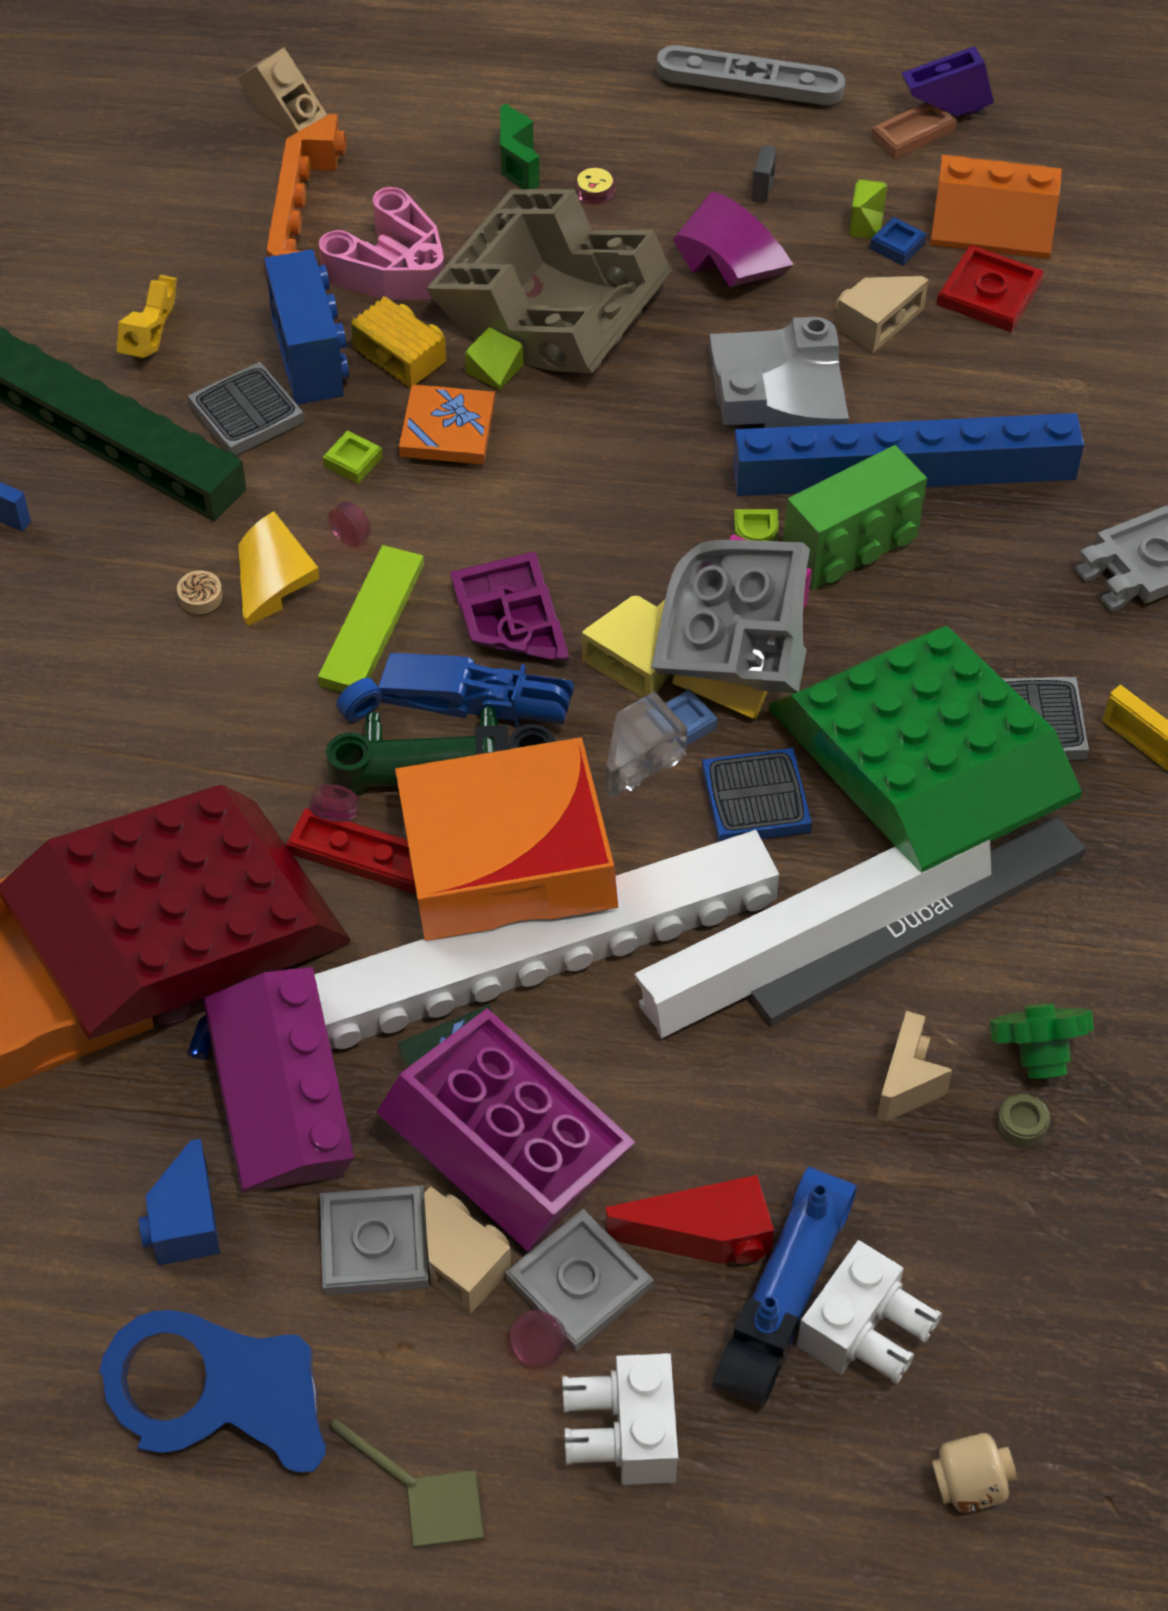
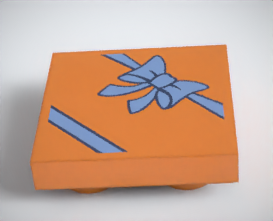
(447, 424)

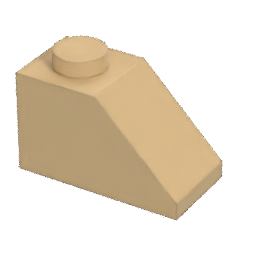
(879, 308)

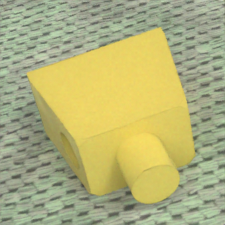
(625, 645)

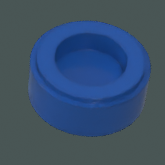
(359, 699)

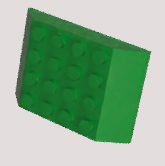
(932, 747)

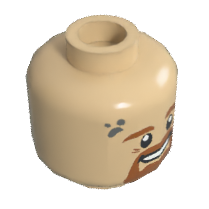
(974, 1473)

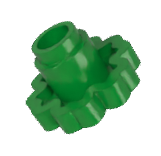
(1043, 1036)

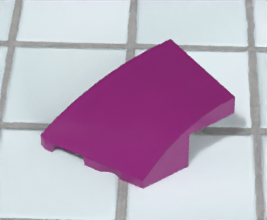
(731, 239)
(510, 607)

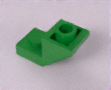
(517, 152)

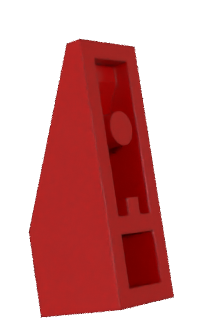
(703, 1223)

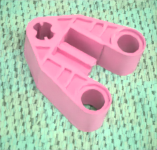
(402, 261)

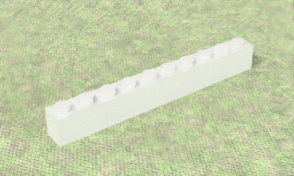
(453, 971)

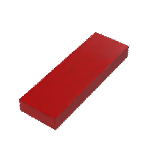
(353, 850)

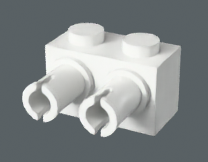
(851, 1305)
(645, 1433)

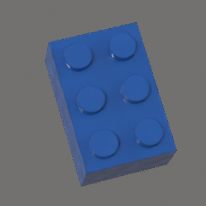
(306, 326)

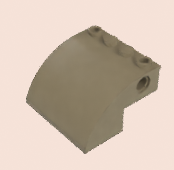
(589, 278)

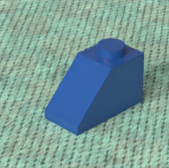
(181, 1210)

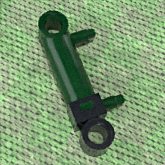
(376, 758)

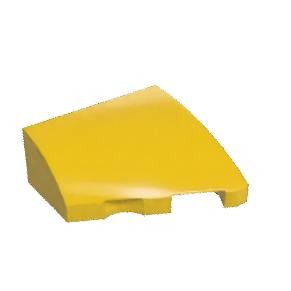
(271, 568)

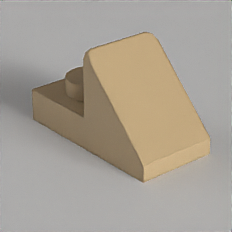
(910, 1078)

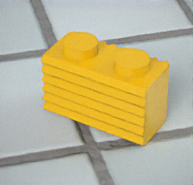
(398, 341)

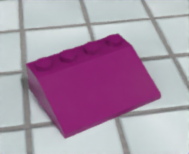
(504, 1127)

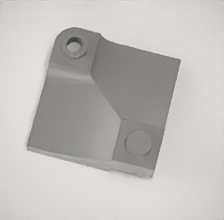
(780, 375)
(736, 615)

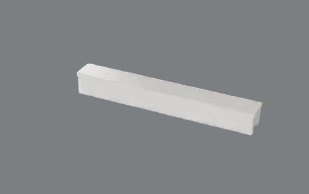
(797, 933)

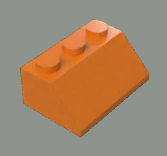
(996, 206)

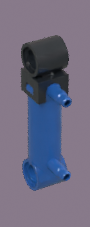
(774, 1311)

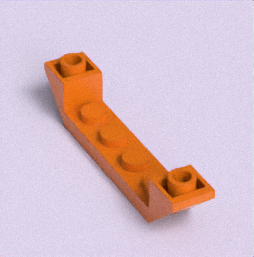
(307, 150)

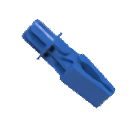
(462, 688)

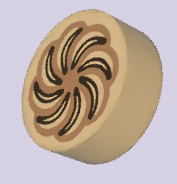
(199, 592)

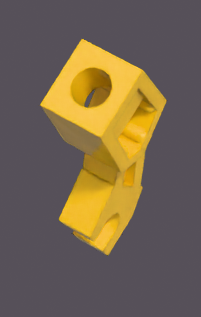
(149, 324)

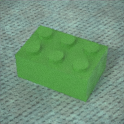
(857, 514)

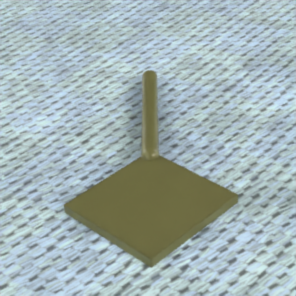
(441, 1506)

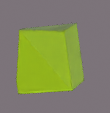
(867, 208)
(494, 358)

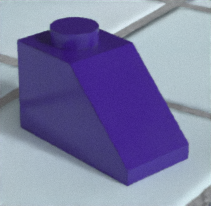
(952, 83)

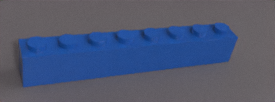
(943, 450)

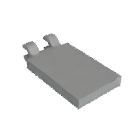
(1134, 555)

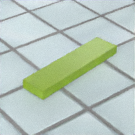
(371, 618)

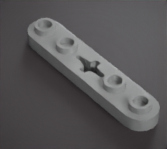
(769, 78)

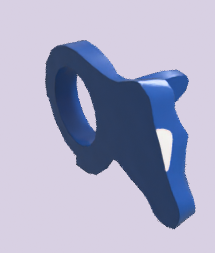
(249, 1382)

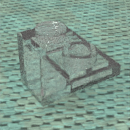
(642, 743)

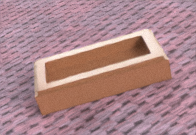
(913, 129)

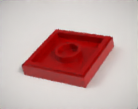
(990, 288)

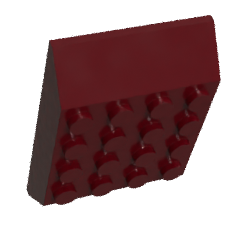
(166, 908)

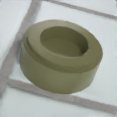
(1023, 1120)

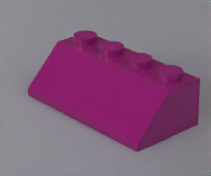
(278, 1081)

